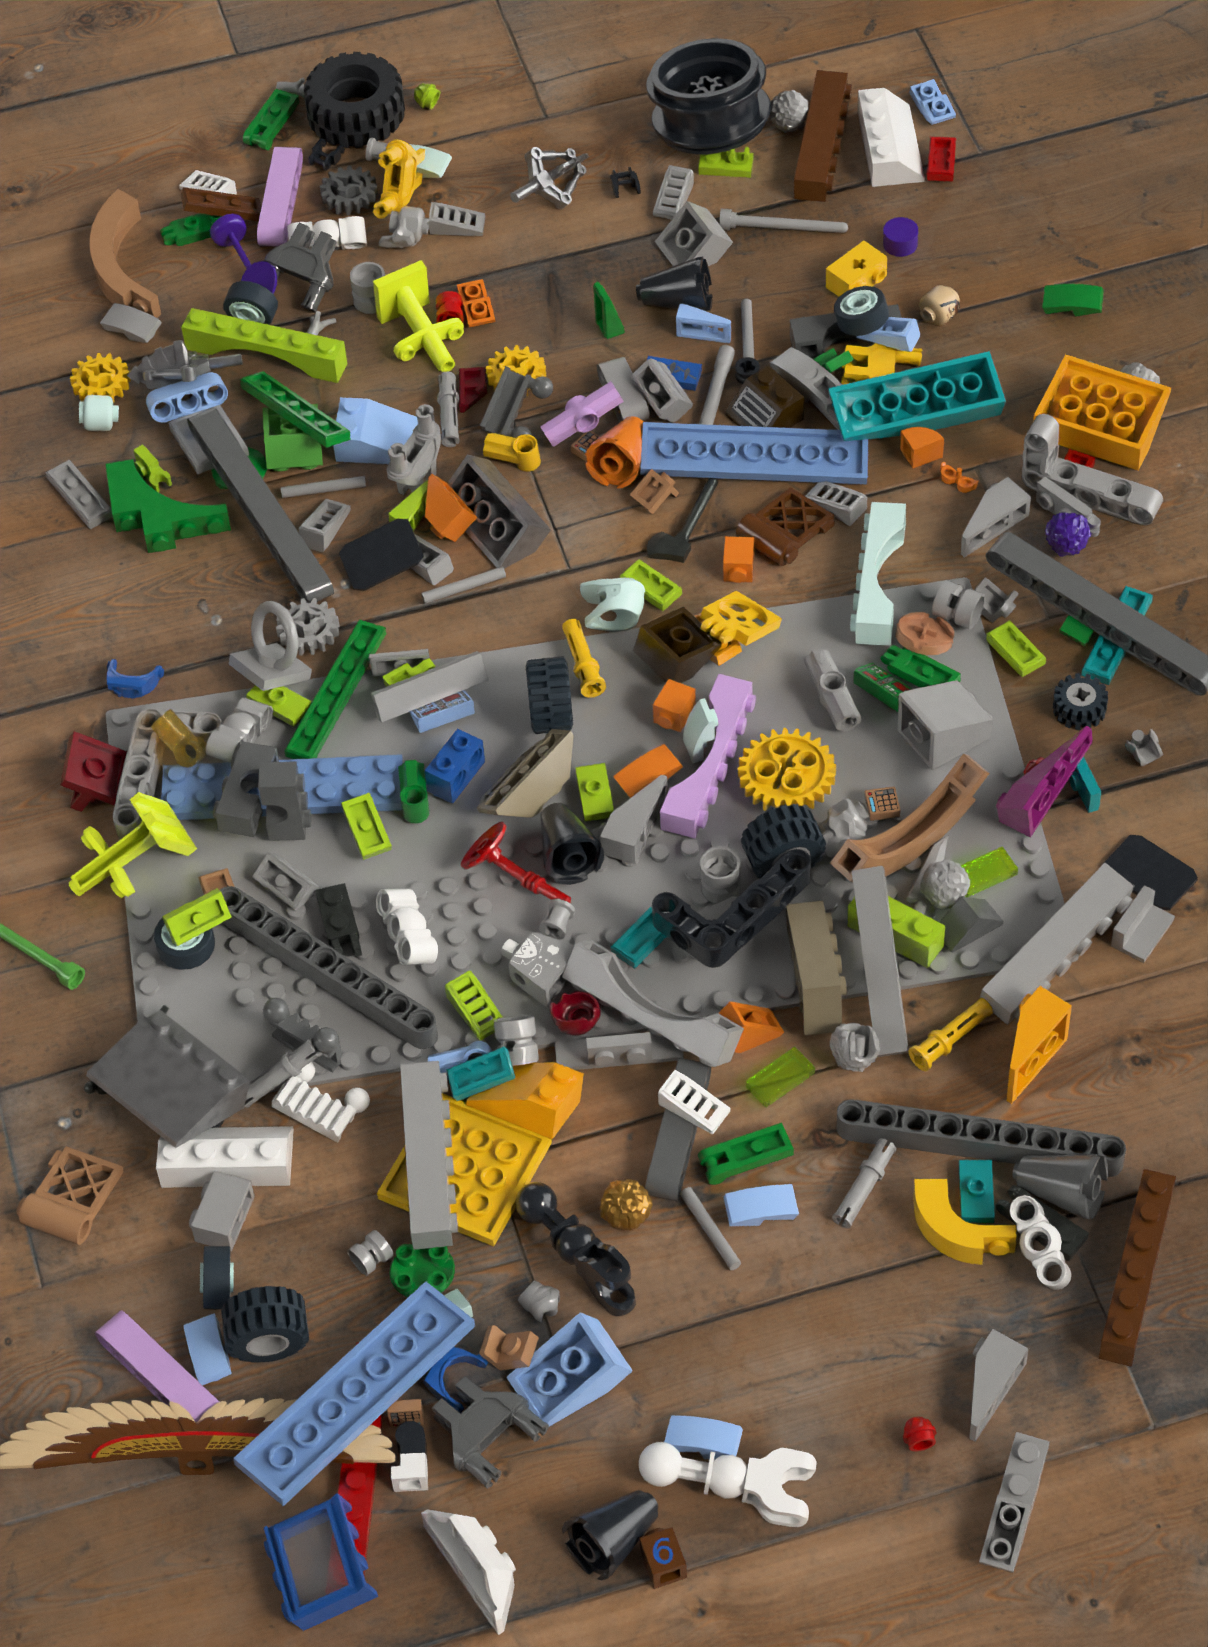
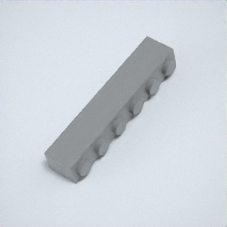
(1058, 942)
(426, 1155)

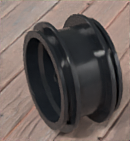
(708, 96)

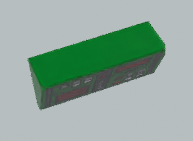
(880, 684)

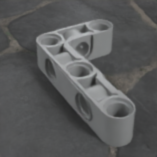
(1092, 487)
(145, 760)

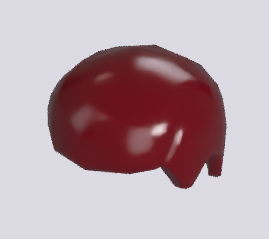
(575, 1013)

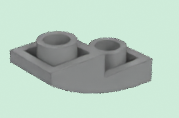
(132, 322)

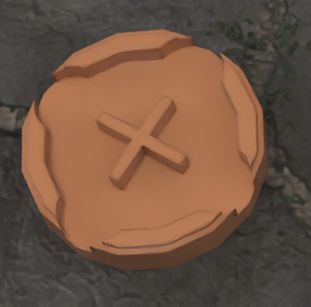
(924, 634)

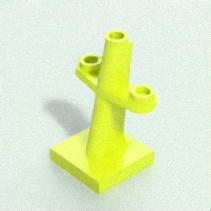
(405, 294)
(157, 826)

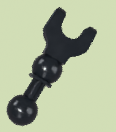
(578, 1246)

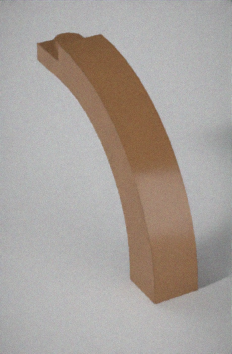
(107, 232)
(920, 829)

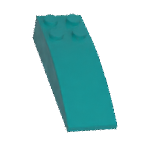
(919, 397)

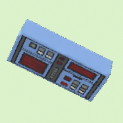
(443, 711)

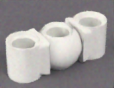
(348, 233)
(406, 926)
(1029, 1231)

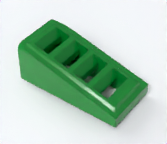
(606, 314)

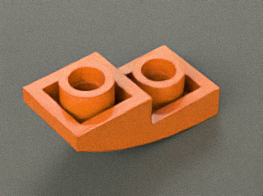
(476, 303)
(646, 769)

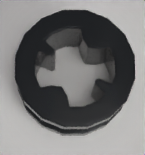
(746, 364)

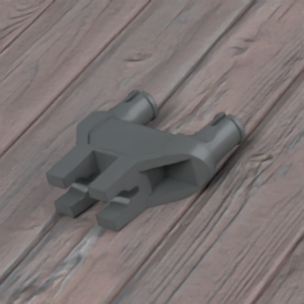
(306, 264)
(482, 1424)

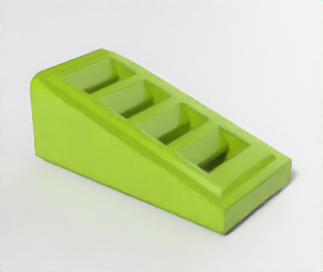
(411, 507)
(465, 988)

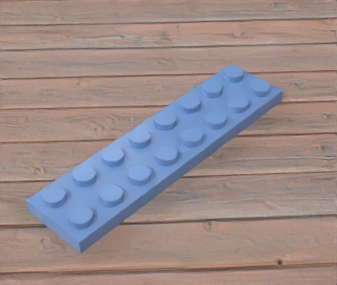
(753, 453)
(327, 781)
(353, 1393)

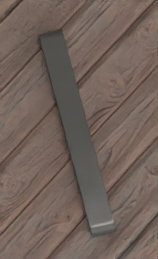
(260, 506)
(1100, 612)
(333, 978)
(964, 1130)

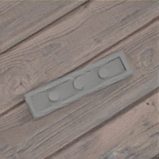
(429, 686)

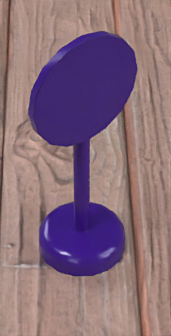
(228, 232)

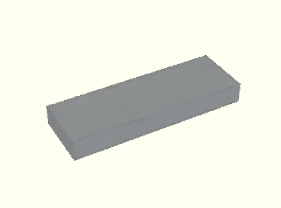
(79, 494)

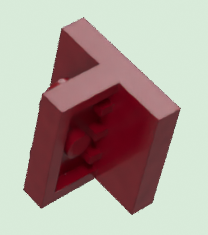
(92, 770)

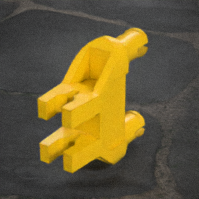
(399, 178)
(876, 361)

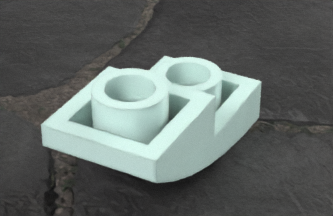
(434, 162)
(699, 729)

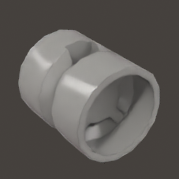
(362, 285)
(968, 606)
(720, 874)
(516, 1037)

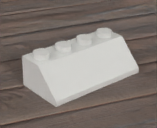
(889, 138)
(243, 1152)

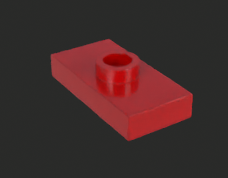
(941, 159)

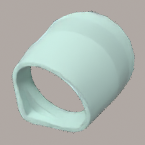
(619, 595)

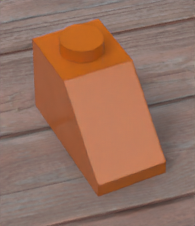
(446, 510)
(758, 1024)

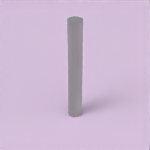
(747, 328)
(322, 487)
(463, 585)
(710, 1228)

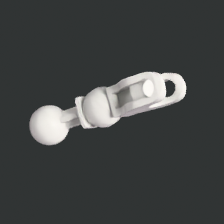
(730, 1477)

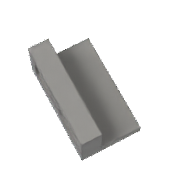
(1141, 926)

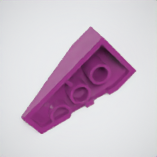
(1037, 790)

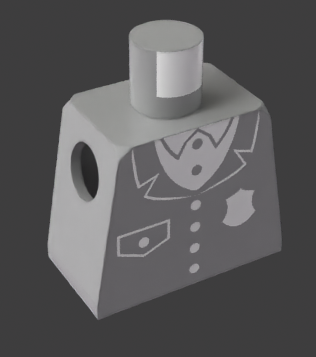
(538, 965)

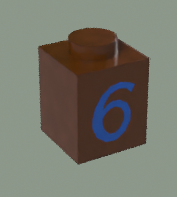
(663, 1557)

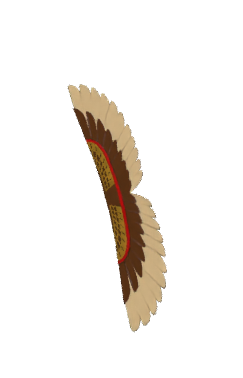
(161, 1431)

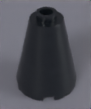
(677, 285)
(568, 846)
(609, 1532)

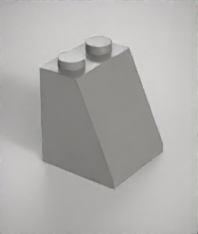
(942, 721)

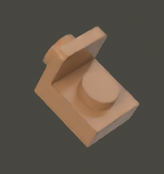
(654, 490)
(508, 1350)

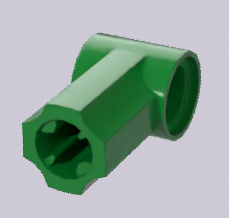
(413, 791)

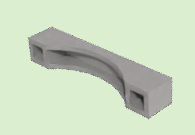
(600, 974)

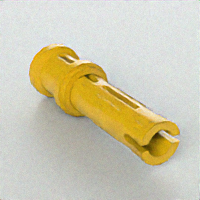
(585, 666)
(942, 1040)

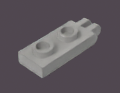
(1057, 500)

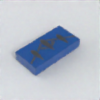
(685, 373)

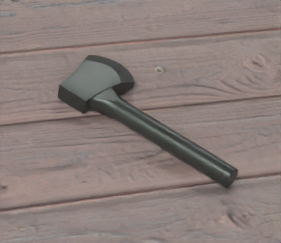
(677, 548)

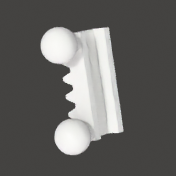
(318, 1109)

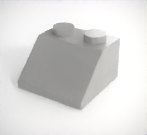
(693, 235)

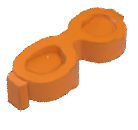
(951, 476)

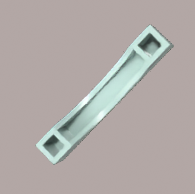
(874, 610)

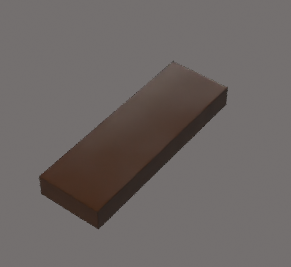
(220, 203)

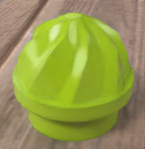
(426, 95)

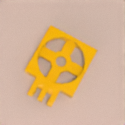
(730, 629)

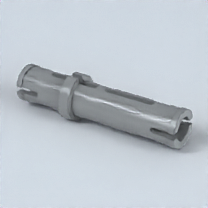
(448, 401)
(288, 1066)
(870, 1172)

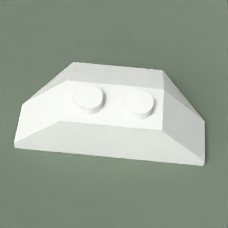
(475, 1561)

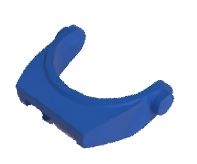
(132, 686)
(434, 1378)

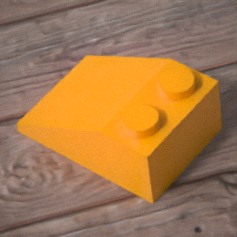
(1039, 1035)
(536, 1099)

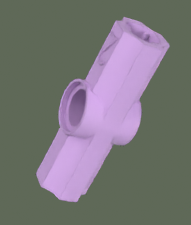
(581, 414)

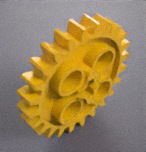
(810, 773)

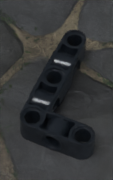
(738, 922)

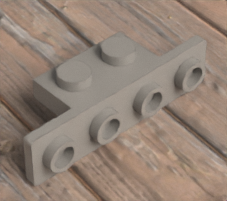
(615, 1051)

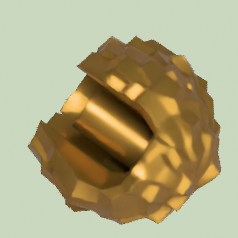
(625, 1204)

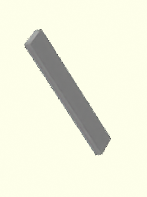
(880, 960)

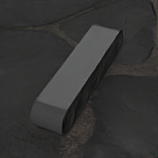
(675, 1140)

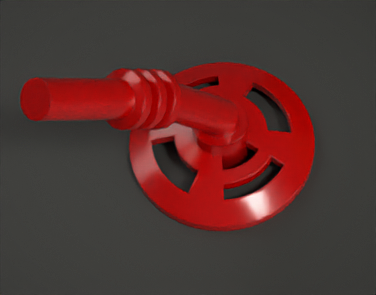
(487, 849)

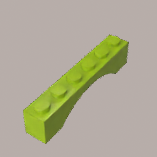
(314, 354)

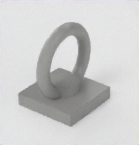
(271, 664)

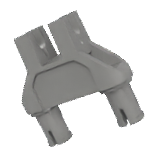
(419, 454)

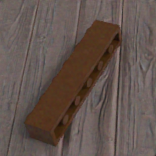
(821, 136)
(1137, 1268)

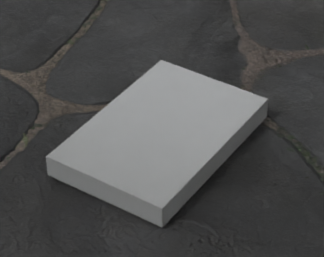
(190, 446)

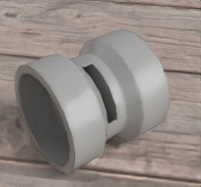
(370, 1252)

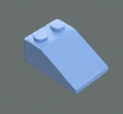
(372, 430)
(570, 1370)

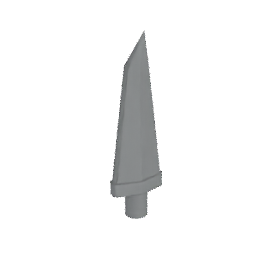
(915, 896)

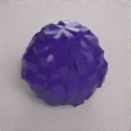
(1067, 533)

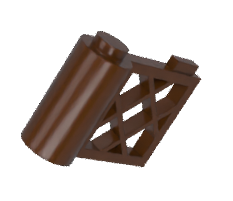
(773, 536)

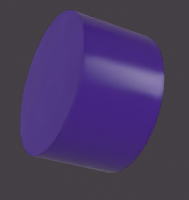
(900, 236)

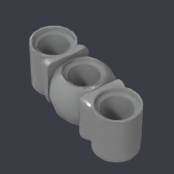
(244, 724)

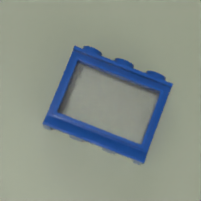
(318, 1564)

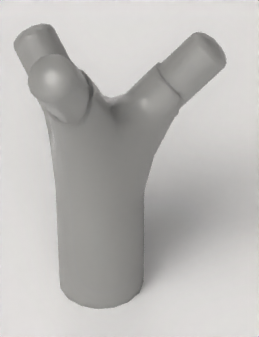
(292, 87)
(316, 326)

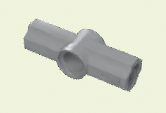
(832, 690)

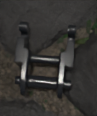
(331, 159)
(633, 179)

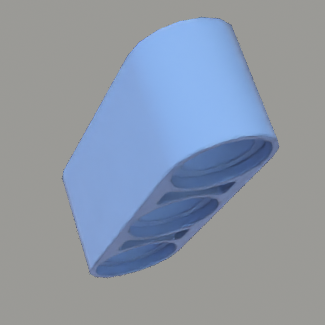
(174, 392)

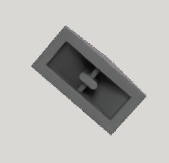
(968, 921)

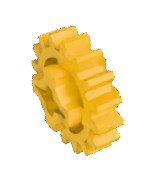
(519, 361)
(99, 377)

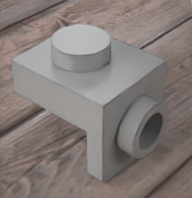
(996, 601)

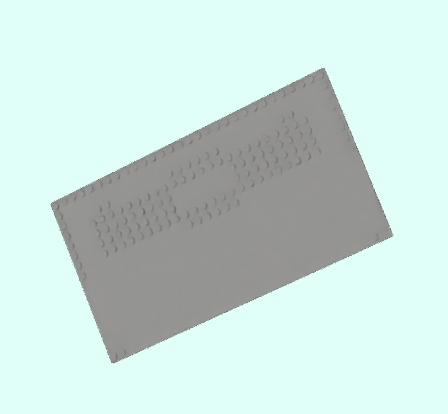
(485, 906)

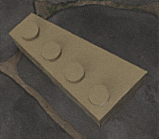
(816, 966)

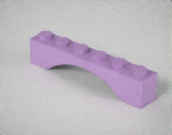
(688, 801)

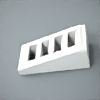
(217, 183)
(675, 1104)

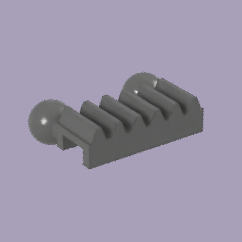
(509, 399)
(295, 1033)

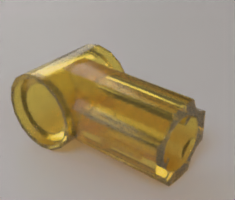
(177, 736)

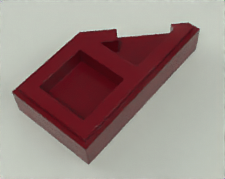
(471, 386)

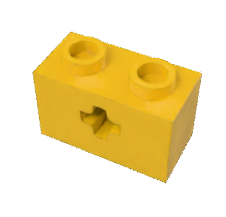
(856, 268)

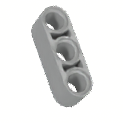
(620, 375)

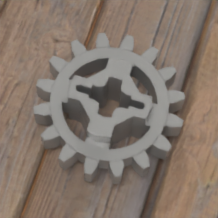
(314, 625)

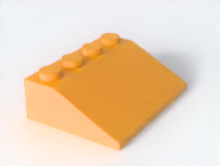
(1104, 411)

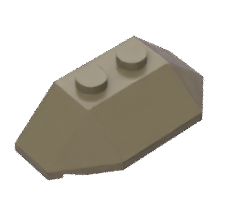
(531, 778)

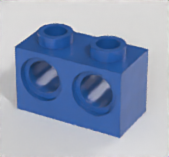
(454, 766)

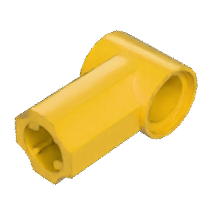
(517, 450)

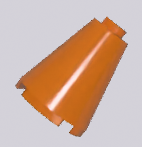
(617, 454)

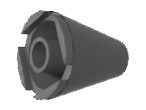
(1065, 1180)

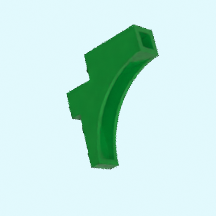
(162, 518)

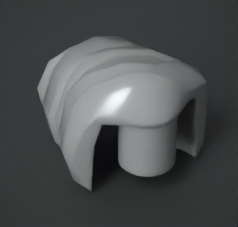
(1144, 747)
(540, 1300)

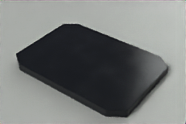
(381, 554)
(1151, 866)

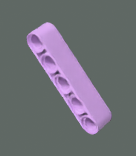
(279, 196)
(153, 1365)

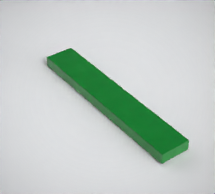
(295, 409)
(335, 691)

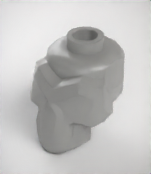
(406, 228)
(843, 823)

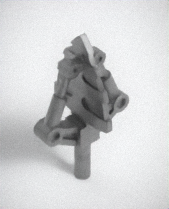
(542, 182)
(176, 364)

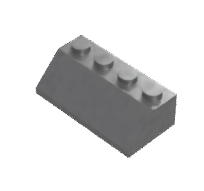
(505, 522)

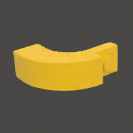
(951, 1233)

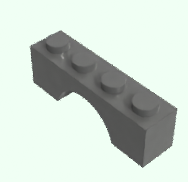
(816, 333)

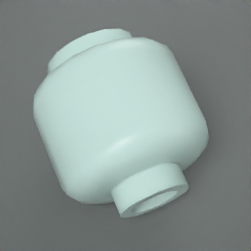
(98, 412)

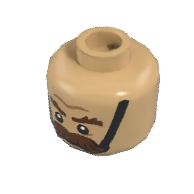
(939, 305)

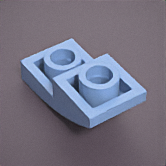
(931, 102)
(762, 1203)
(207, 1349)
(703, 1436)

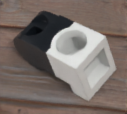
(412, 1448)

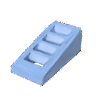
(694, 324)
(898, 334)

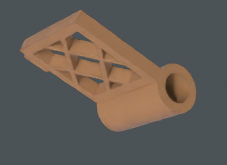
(56, 1212)

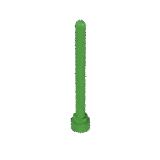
(68, 973)

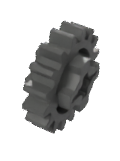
(348, 190)

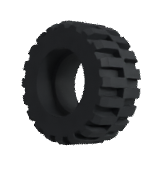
(349, 78)

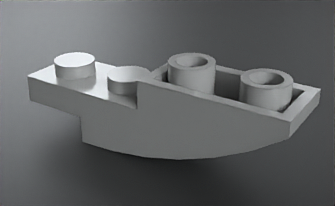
(808, 379)
(1014, 1502)

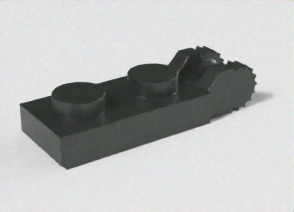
(338, 918)
(1071, 1234)

